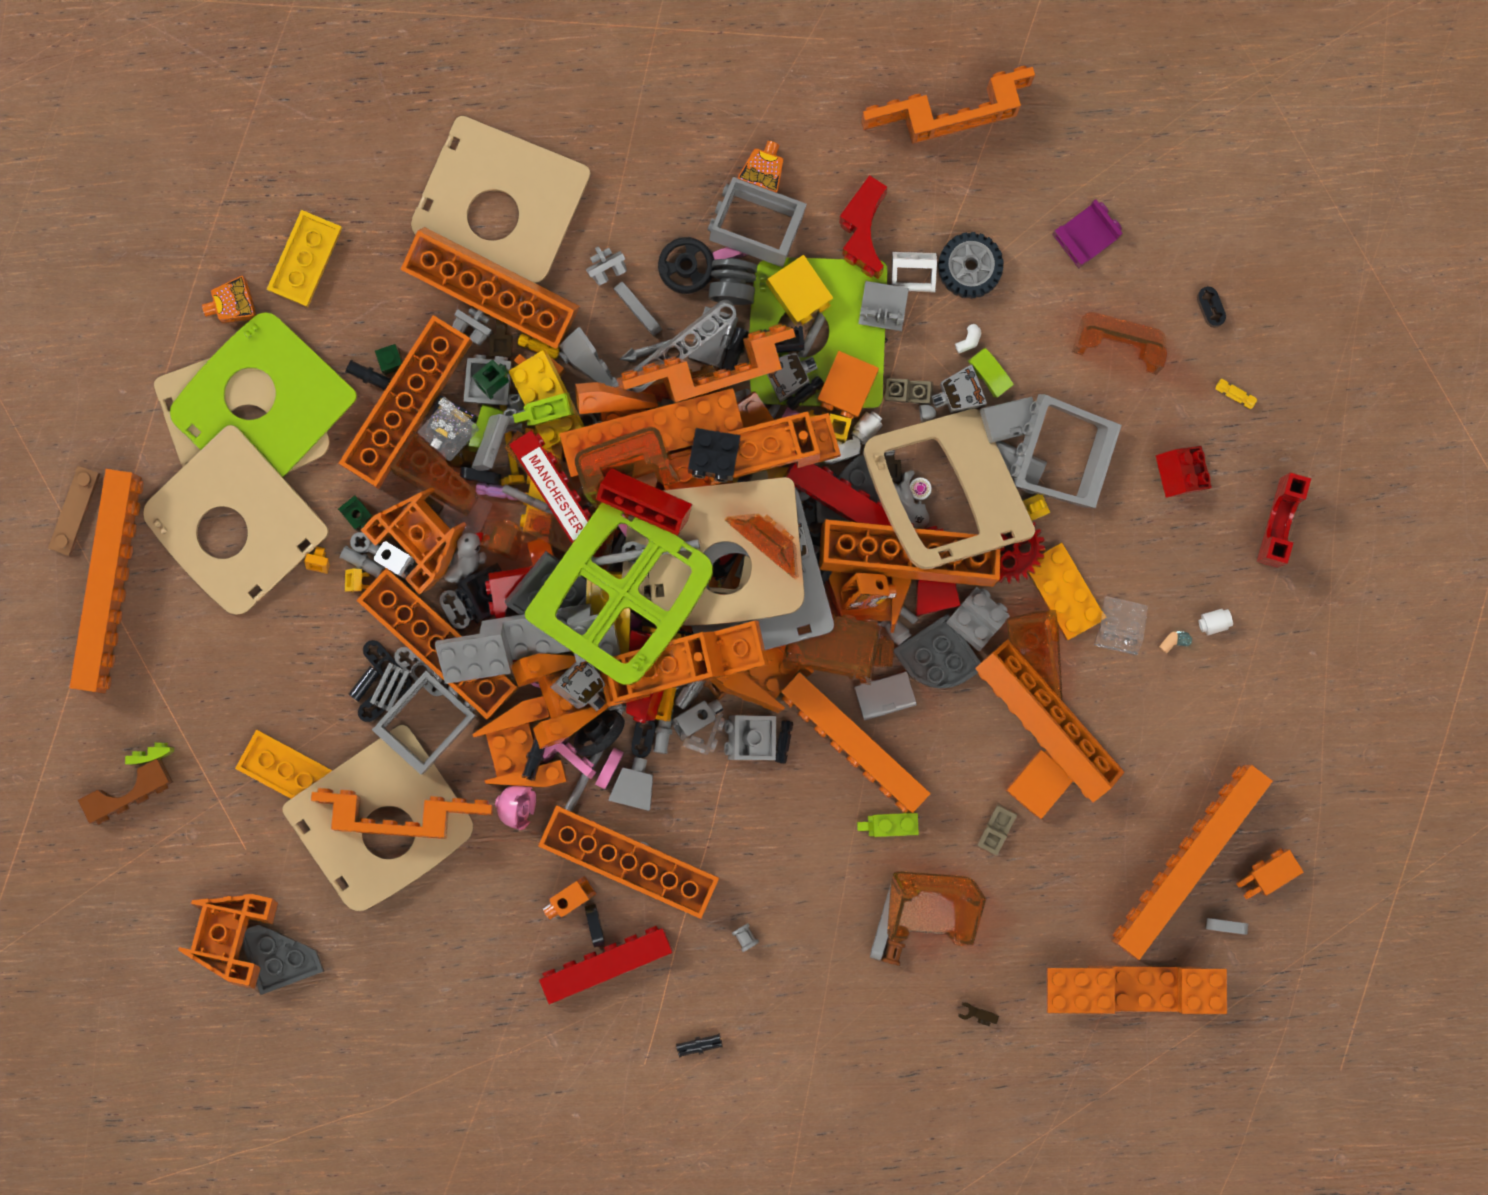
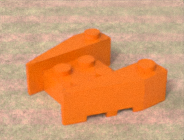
(611, 401)
(420, 534)
(886, 611)
(762, 683)
(564, 716)
(511, 740)
(222, 932)

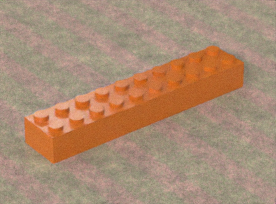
(106, 581)
(1191, 861)

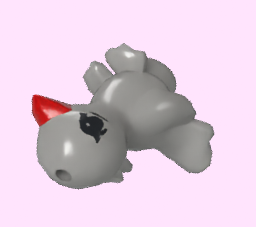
(916, 512)
(466, 558)

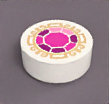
(920, 488)

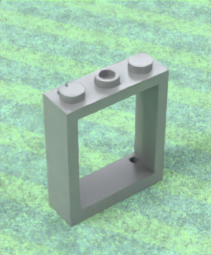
(766, 199)
(403, 751)

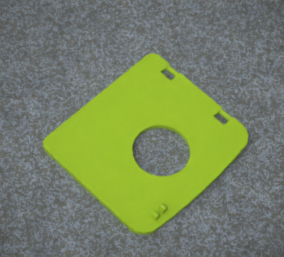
(860, 341)
(306, 400)

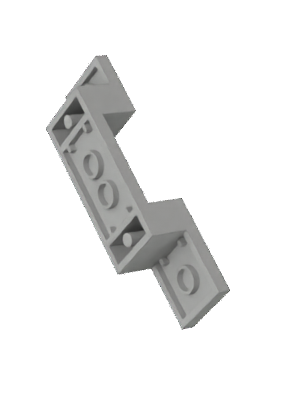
(510, 640)

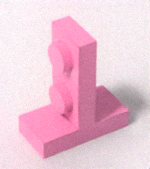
(569, 753)

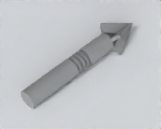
(632, 355)
(526, 498)

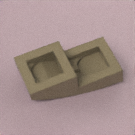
(997, 829)

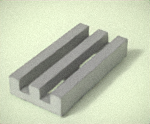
(381, 704)

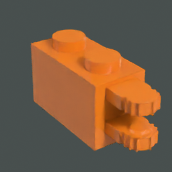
(1271, 873)

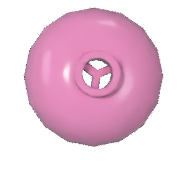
(514, 806)

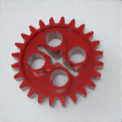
(1023, 561)

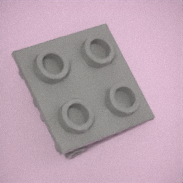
(883, 306)

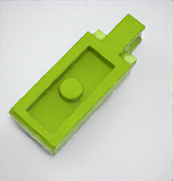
(545, 410)
(890, 825)

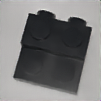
(713, 455)
(474, 593)

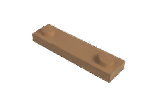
(74, 511)

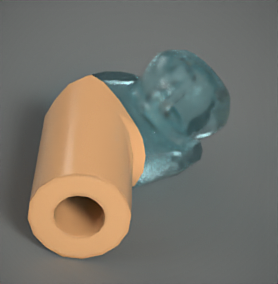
(1175, 638)

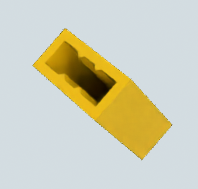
(800, 291)

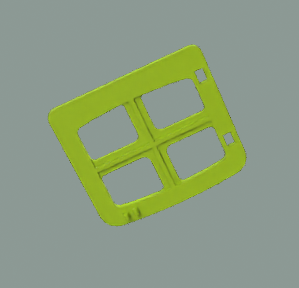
(622, 594)

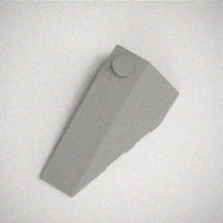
(584, 358)

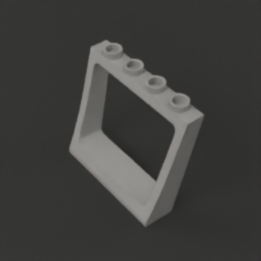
(1098, 459)

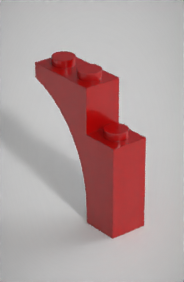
(858, 219)

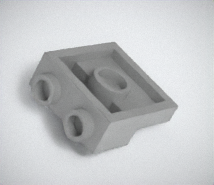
(473, 394)
(978, 618)
(750, 737)

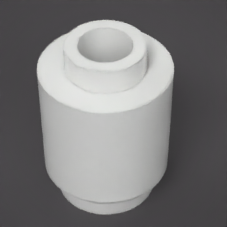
(867, 427)
(1215, 621)

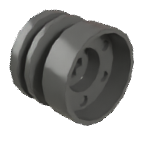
(733, 279)

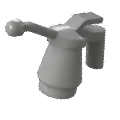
(901, 632)

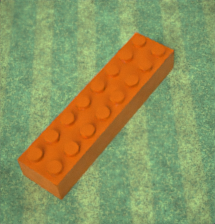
(490, 287)
(406, 401)
(674, 421)
(877, 550)
(419, 629)
(1050, 721)
(855, 743)
(628, 861)

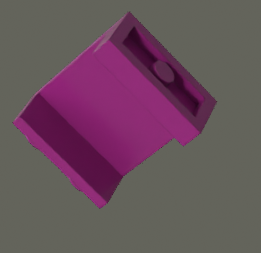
(1088, 233)

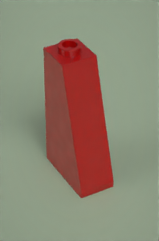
(935, 595)
(645, 708)

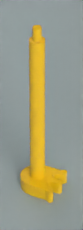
(514, 478)

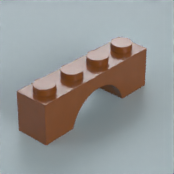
(150, 779)

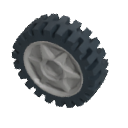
(970, 248)

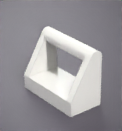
(915, 260)

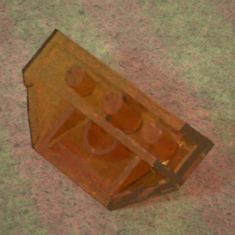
(768, 540)

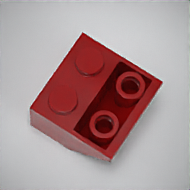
(1183, 471)

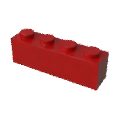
(644, 501)

